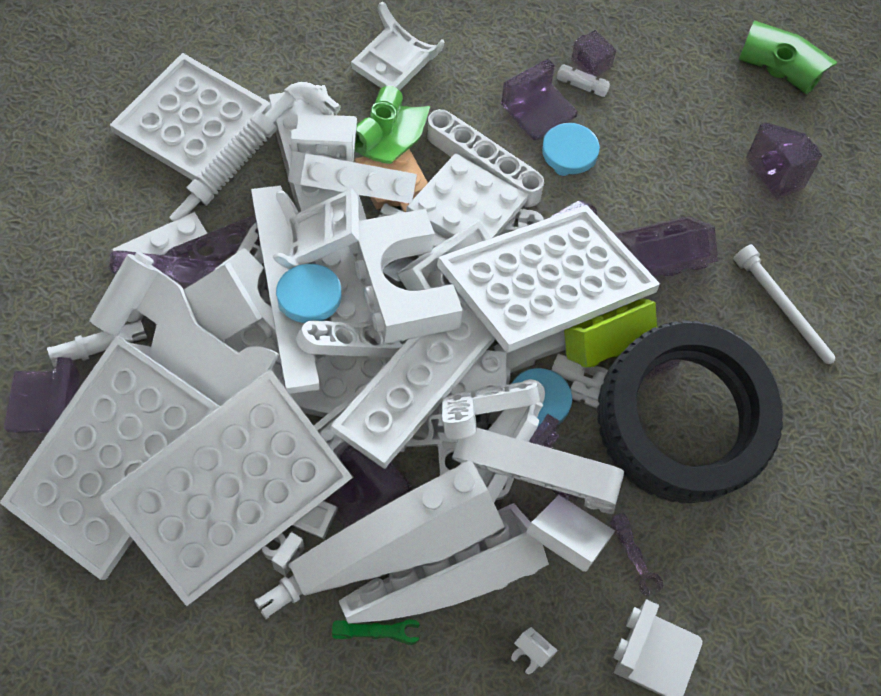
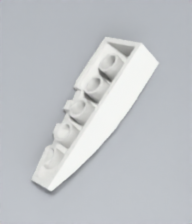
(405, 533)
(464, 576)

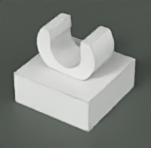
(287, 552)
(535, 647)

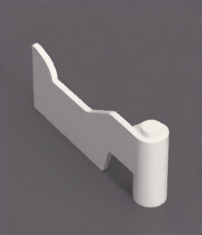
(178, 339)

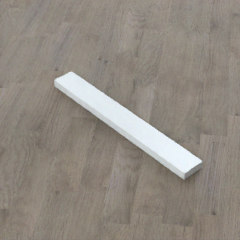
(274, 236)

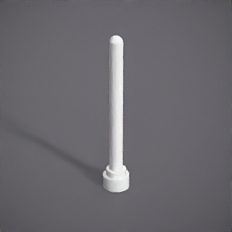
(749, 259)

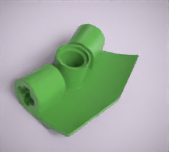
(786, 56)
(390, 127)

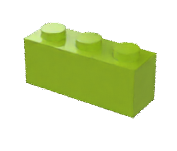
(609, 333)

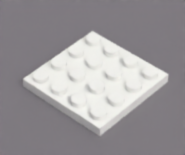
(188, 116)

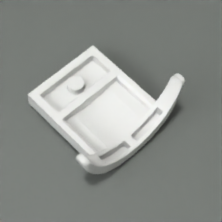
(394, 54)
(319, 228)

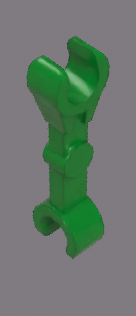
(343, 630)

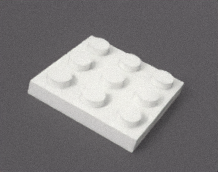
(467, 194)

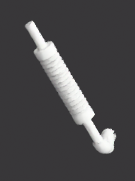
(246, 143)

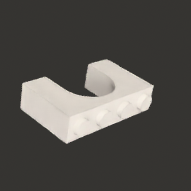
(397, 311)

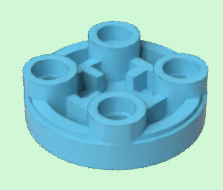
(570, 148)
(308, 293)
(557, 393)

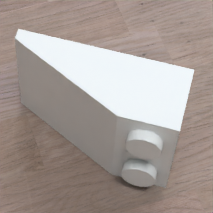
(425, 274)

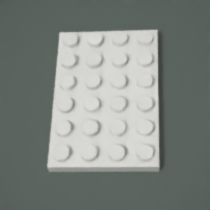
(546, 277)
(107, 431)
(226, 487)

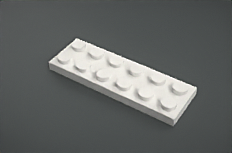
(411, 388)

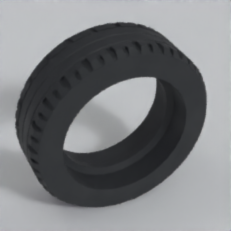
(745, 377)

